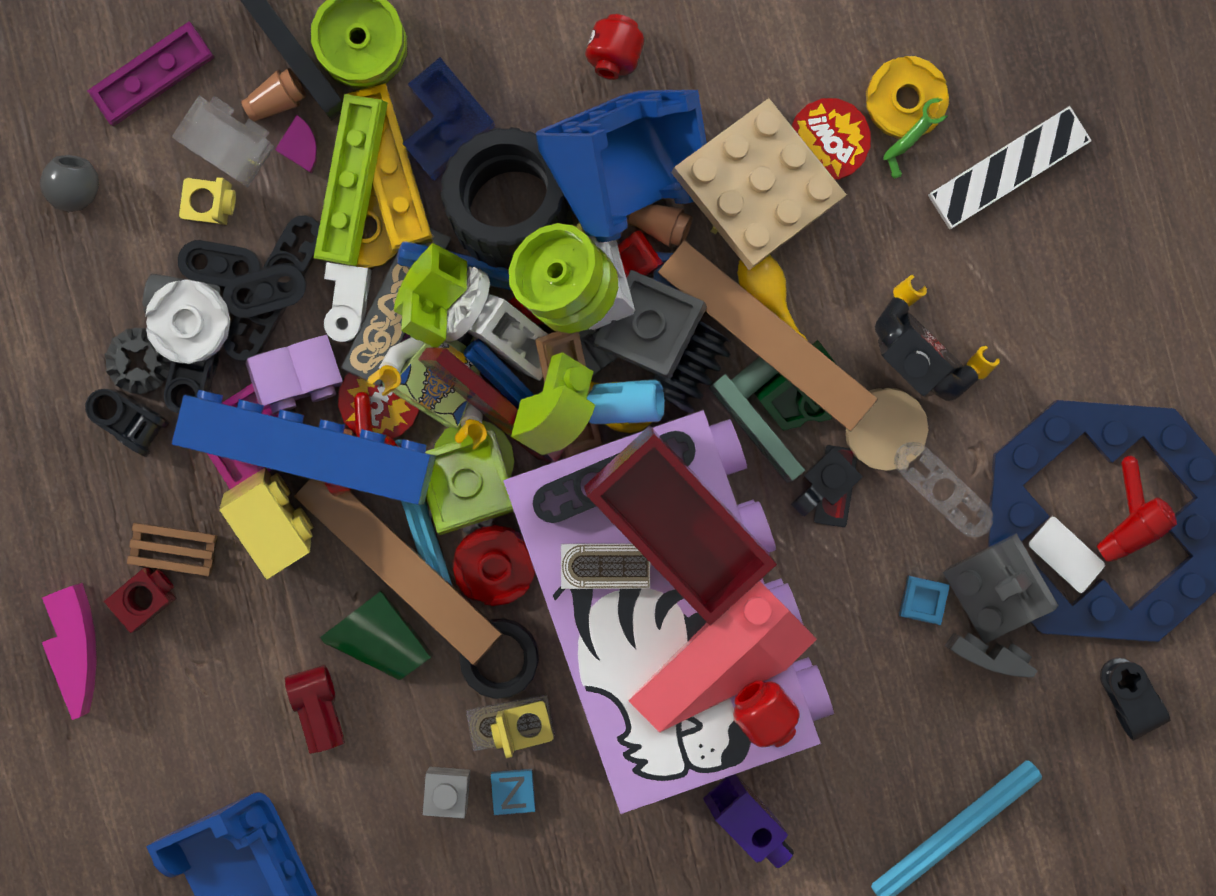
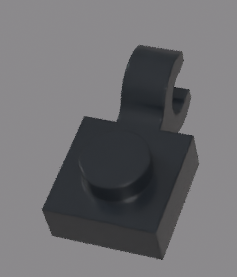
(829, 480)

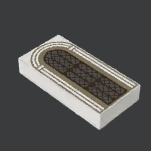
(603, 566)

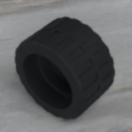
(472, 167)

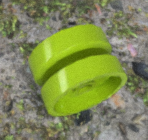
(365, 63)
(563, 278)

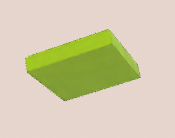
(467, 484)

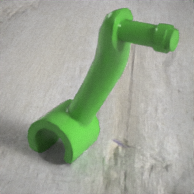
(911, 137)

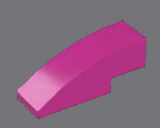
(74, 649)

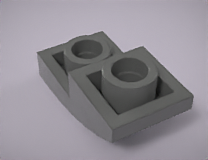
(1000, 659)

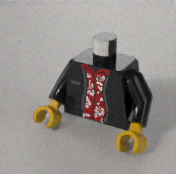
(920, 355)

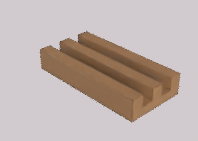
(137, 544)

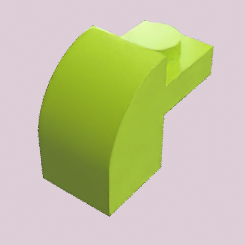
(428, 292)
(558, 413)

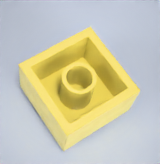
(267, 522)

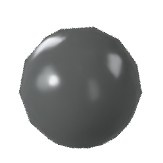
(69, 183)

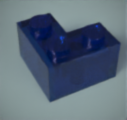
(454, 119)

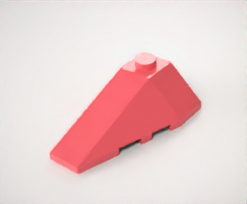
(741, 647)

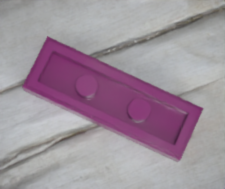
(151, 74)

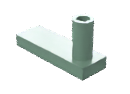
(734, 396)

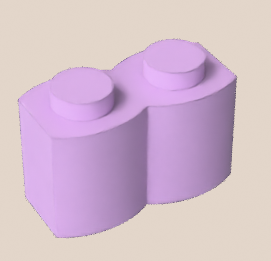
(294, 373)

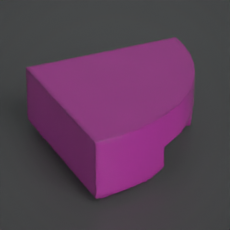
(299, 145)

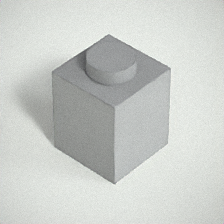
(446, 792)

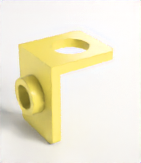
(223, 200)
(506, 732)

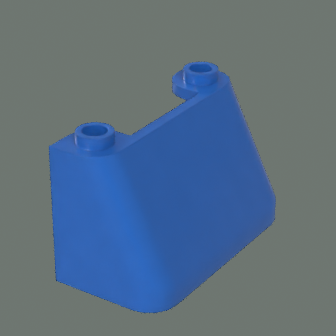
(623, 156)
(235, 853)

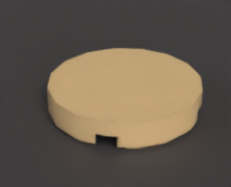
(886, 427)

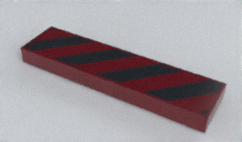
(477, 393)

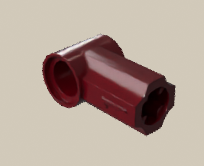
(312, 696)

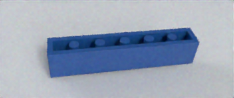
(304, 449)

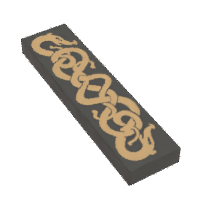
(382, 325)

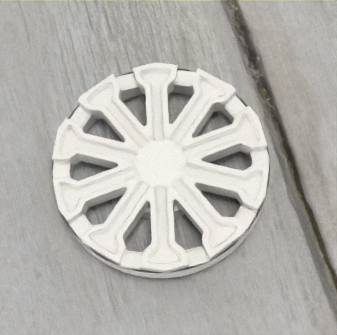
(469, 305)

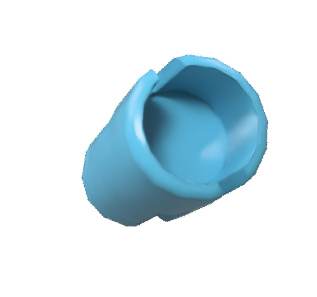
(627, 402)

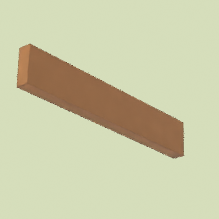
(768, 336)
(402, 569)

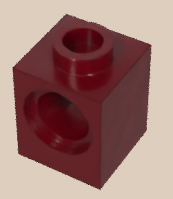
(123, 602)

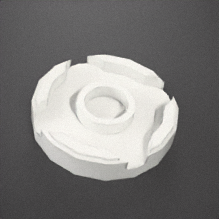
(187, 321)

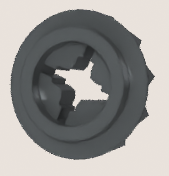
(118, 362)

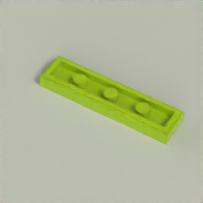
(350, 179)

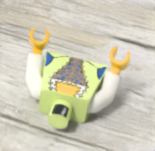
(423, 389)

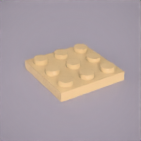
(758, 183)

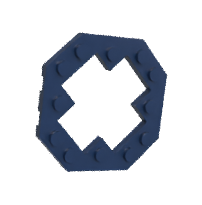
(1113, 431)

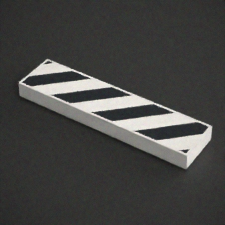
(1009, 167)

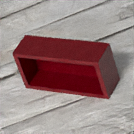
(679, 525)

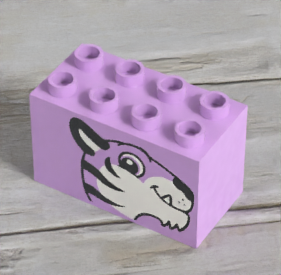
(626, 635)

